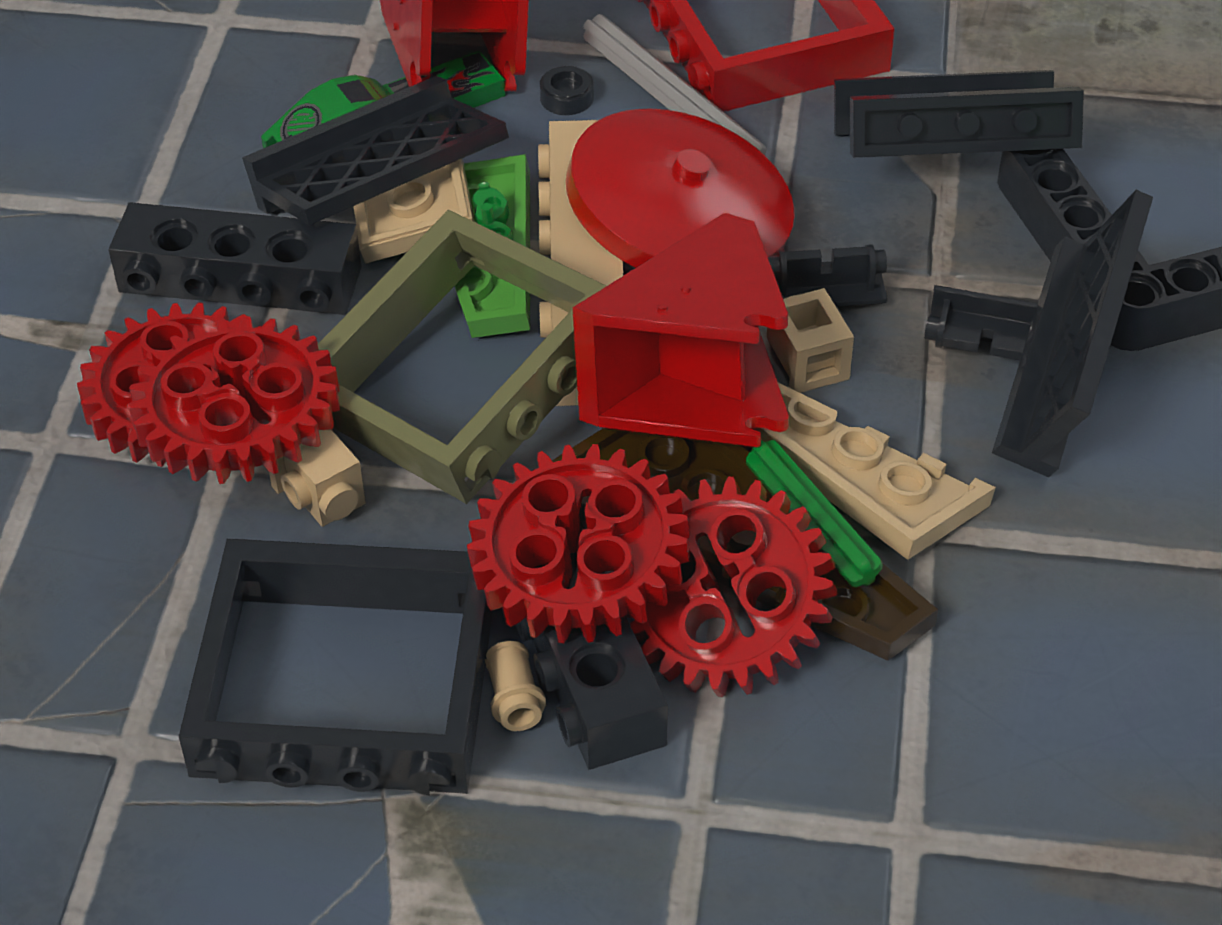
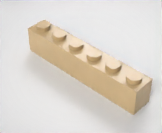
(563, 234)

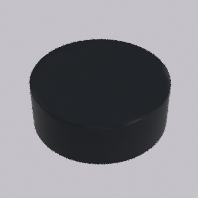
(566, 90)

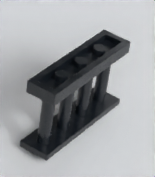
(957, 113)

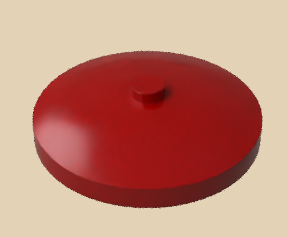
(663, 174)

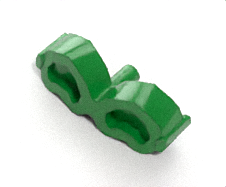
(492, 209)

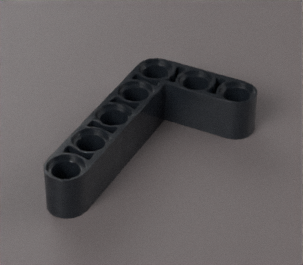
(1161, 299)

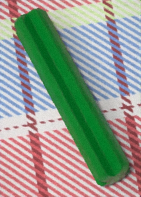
(848, 550)

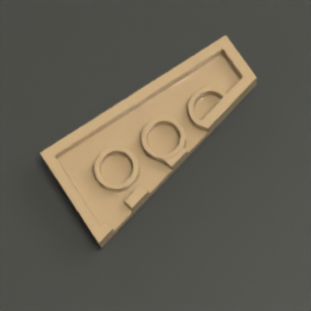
(885, 491)

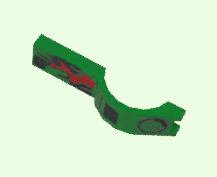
(468, 77)

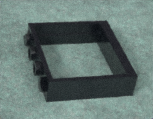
(337, 756)

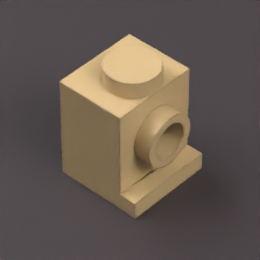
(815, 344)
(324, 481)

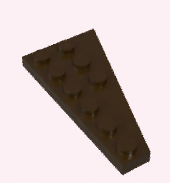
(873, 618)

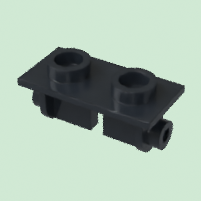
(849, 277)
(966, 317)

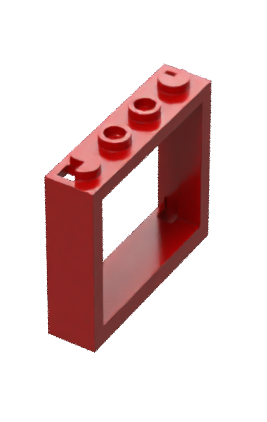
(855, 51)

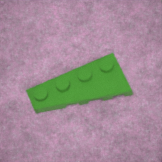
(486, 300)

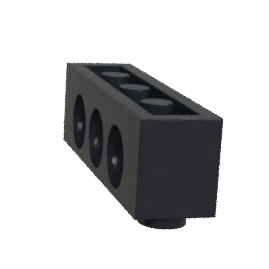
(236, 258)
(605, 721)

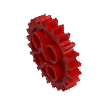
(114, 368)
(234, 399)
(521, 533)
(778, 558)

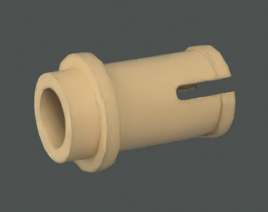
(516, 699)

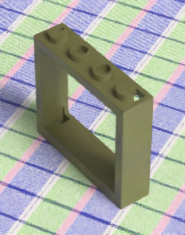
(403, 301)

